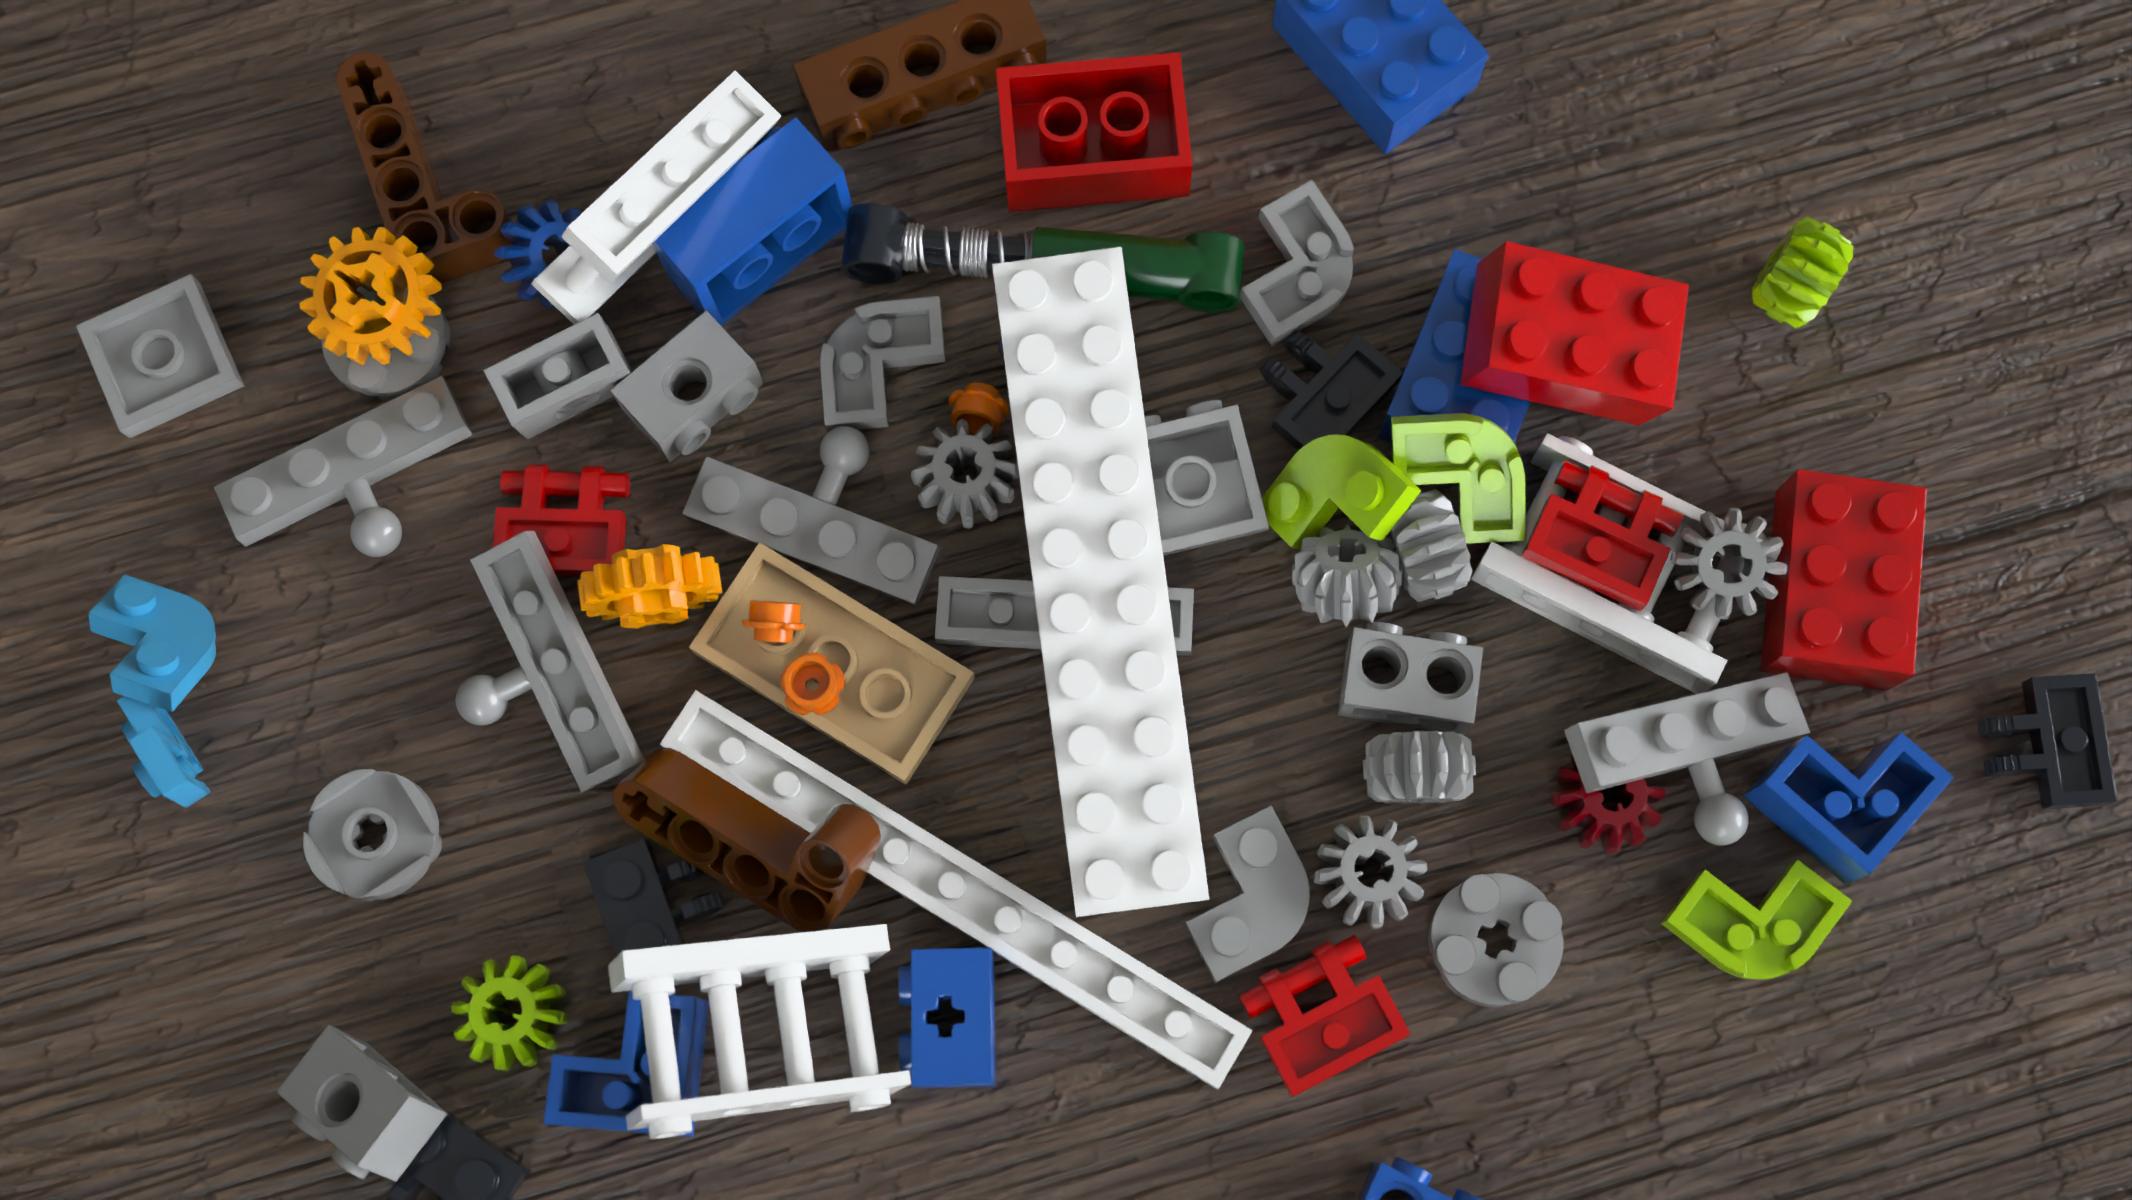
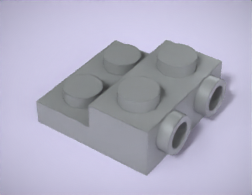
(1203, 478)

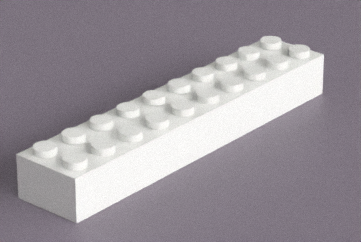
(1100, 583)

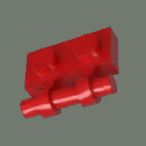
(570, 537)
(1595, 549)
(1334, 1034)

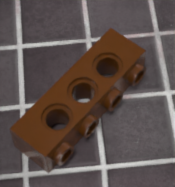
(890, 55)

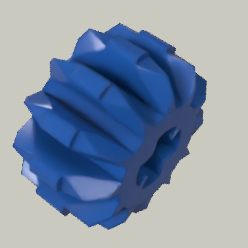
(528, 242)

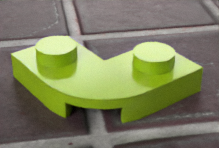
(1475, 456)
(1335, 475)
(1762, 939)

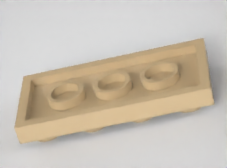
(894, 683)

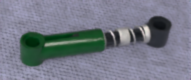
(1196, 271)

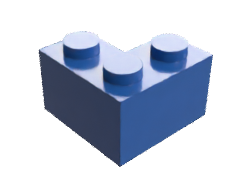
(1846, 816)
(604, 1091)

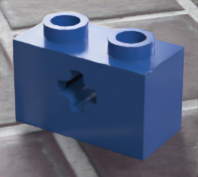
(967, 981)

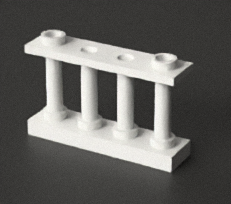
(618, 229)
(1679, 657)
(719, 970)

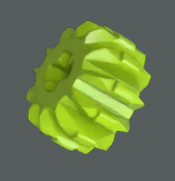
(1802, 272)
(501, 1039)

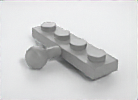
(345, 465)
(813, 526)
(1006, 614)
(553, 664)
(1691, 735)

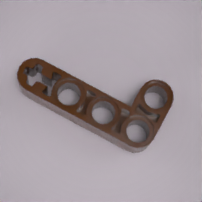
(407, 167)
(747, 844)

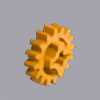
(353, 320)
(649, 586)

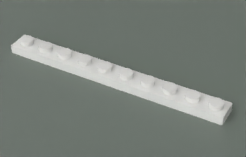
(970, 896)

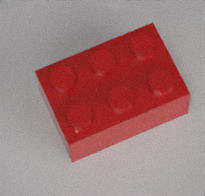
(1094, 132)
(1574, 334)
(1849, 581)

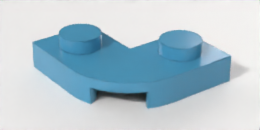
(169, 636)
(166, 760)

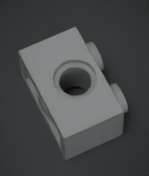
(695, 354)
(559, 376)
(360, 1106)

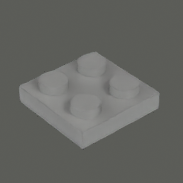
(159, 356)

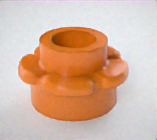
(979, 406)
(774, 620)
(795, 680)

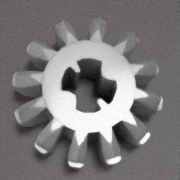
(956, 452)
(1745, 547)
(1431, 548)
(1346, 575)
(1419, 767)
(1383, 892)

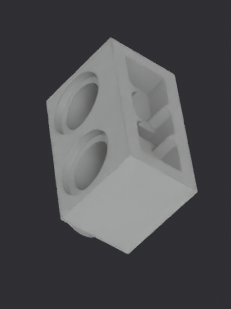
(1409, 696)

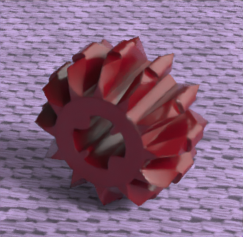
(1612, 825)

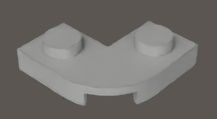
(1316, 264)
(866, 343)
(1270, 902)

